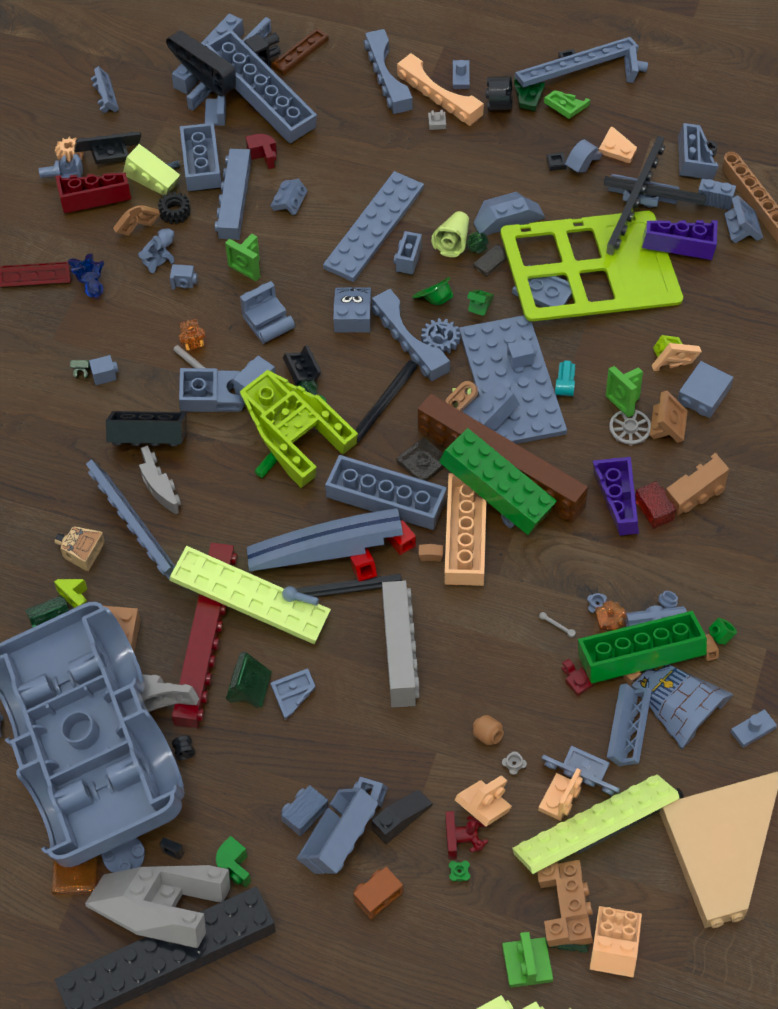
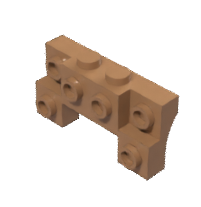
(574, 923)

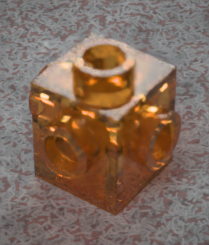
(191, 334)
(604, 611)

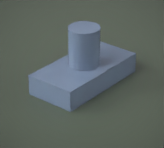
(632, 65)
(461, 74)
(753, 728)

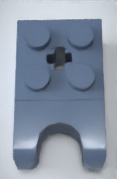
(208, 391)

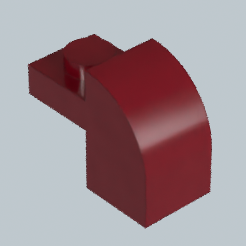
(262, 146)

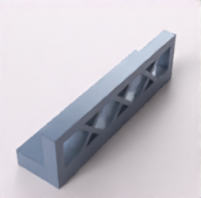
(624, 726)

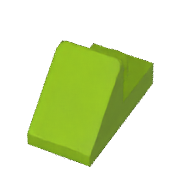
(72, 590)

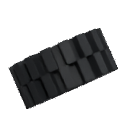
(174, 200)

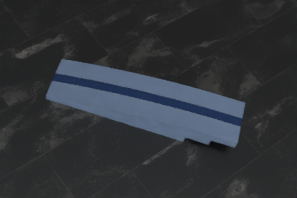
(326, 540)

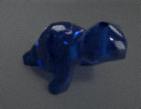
(88, 273)

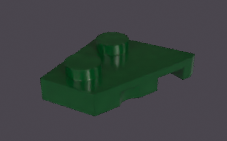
(529, 96)

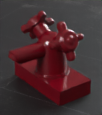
(462, 834)

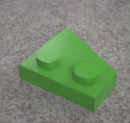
(565, 103)

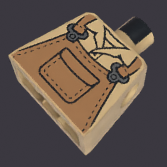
(81, 546)

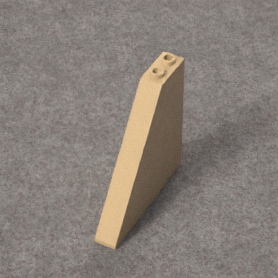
(721, 844)

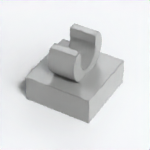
(437, 120)

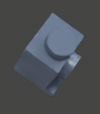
(183, 276)
(378, 789)

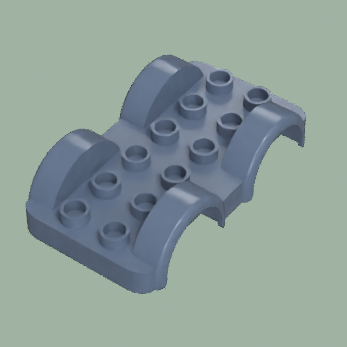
(86, 735)

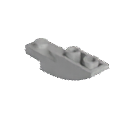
(158, 483)

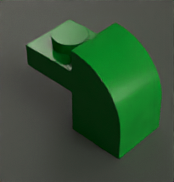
(230, 857)

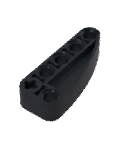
(203, 63)

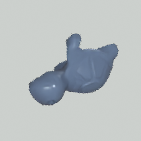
(155, 251)

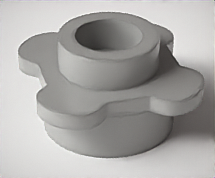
(514, 757)

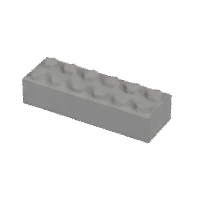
(400, 644)

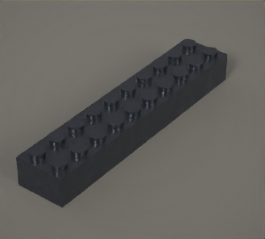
(156, 962)

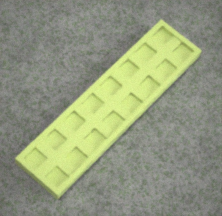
(248, 594)
(595, 823)

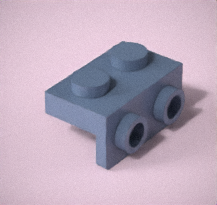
(289, 196)

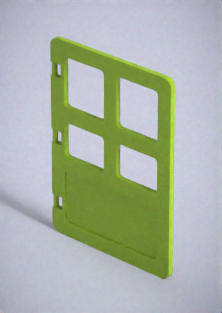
(636, 275)

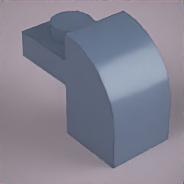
(582, 156)

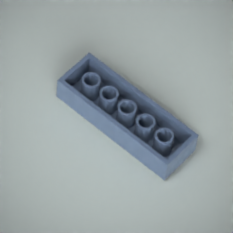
(384, 489)

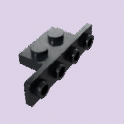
(108, 148)

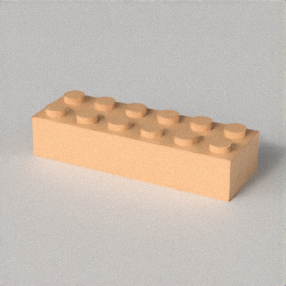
(464, 535)

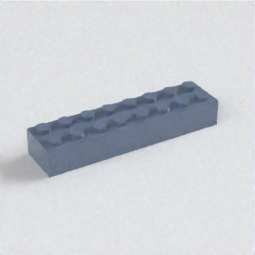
(265, 88)

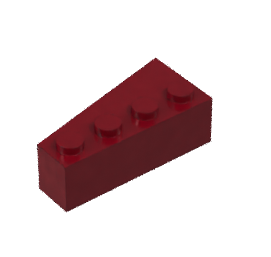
(92, 191)

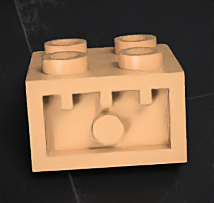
(560, 795)

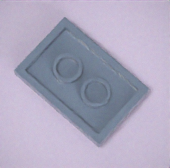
(548, 291)

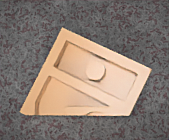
(618, 146)
(676, 355)

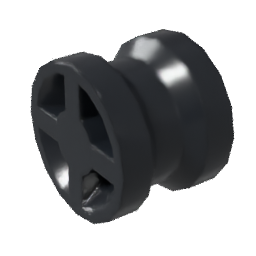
(183, 747)

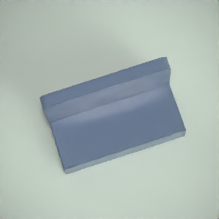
(216, 111)

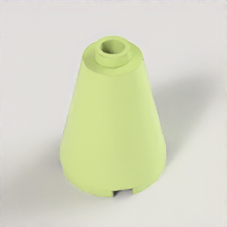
(451, 235)

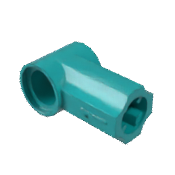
(565, 381)

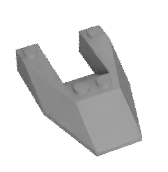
(148, 896)

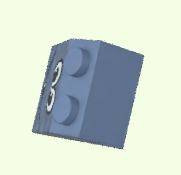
(352, 310)

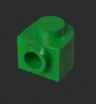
(722, 631)

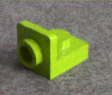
(663, 342)

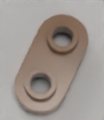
(460, 395)

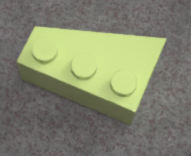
(150, 171)

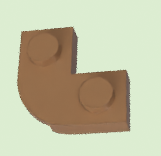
(138, 214)

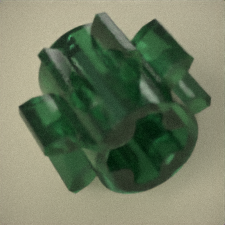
(477, 242)
(310, 386)

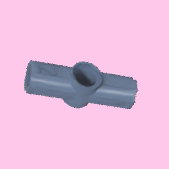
(652, 613)

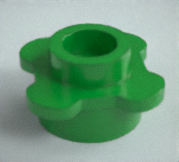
(455, 875)

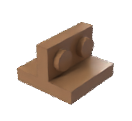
(668, 418)

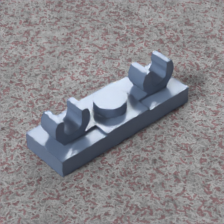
(105, 89)

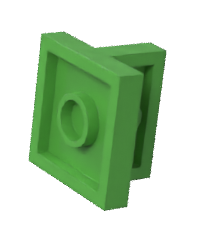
(244, 257)
(624, 389)
(527, 961)

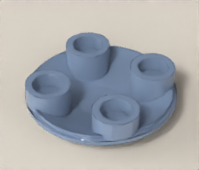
(125, 856)

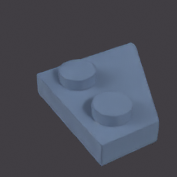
(292, 691)

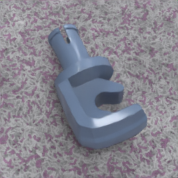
(62, 168)

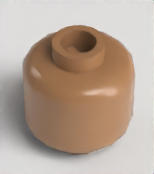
(488, 730)

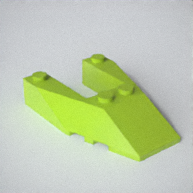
(285, 414)

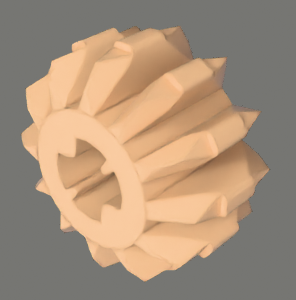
(66, 148)

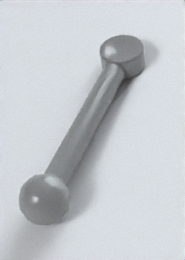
(571, 633)

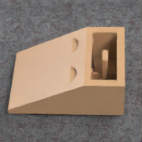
(616, 941)

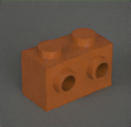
(377, 892)

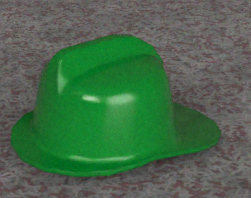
(437, 293)

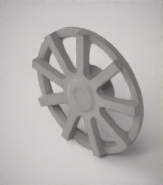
(630, 427)

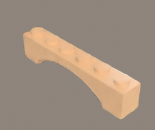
(463, 107)

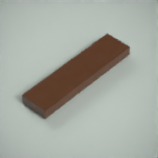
(300, 51)

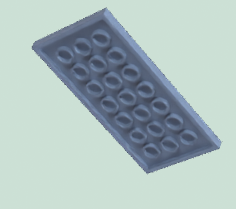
(487, 357)

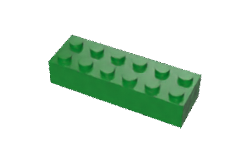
(497, 481)
(642, 647)

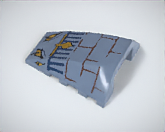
(680, 700)

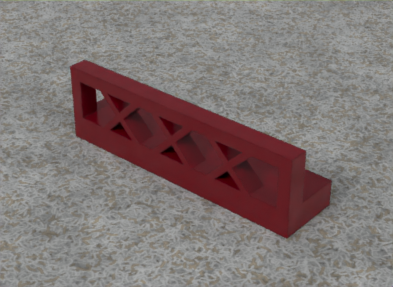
(35, 274)

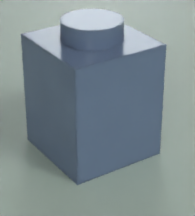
(520, 353)
(103, 370)

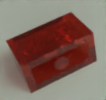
(655, 504)

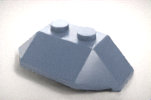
(506, 210)

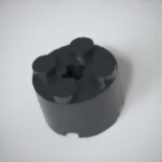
(499, 93)

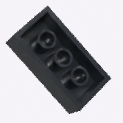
(146, 427)

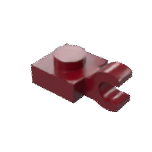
(576, 680)

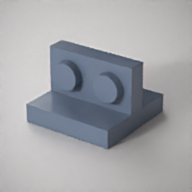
(742, 221)

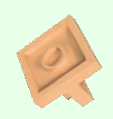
(485, 800)

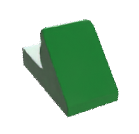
(479, 301)

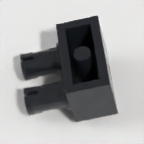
(260, 47)

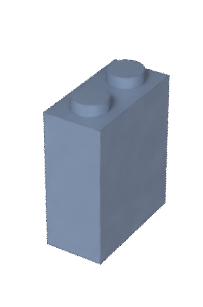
(705, 389)

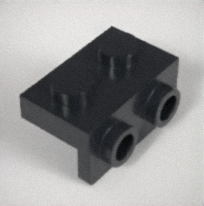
(302, 365)

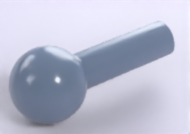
(290, 594)

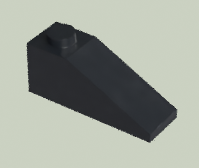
(400, 815)

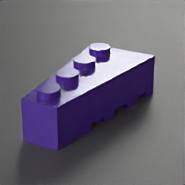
(682, 238)
(617, 487)

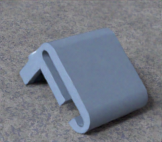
(265, 313)

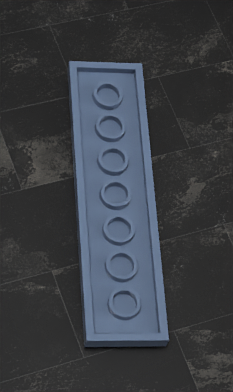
(373, 226)
(134, 522)

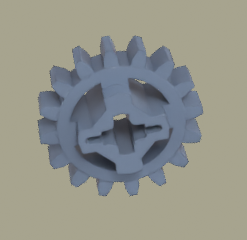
(441, 335)

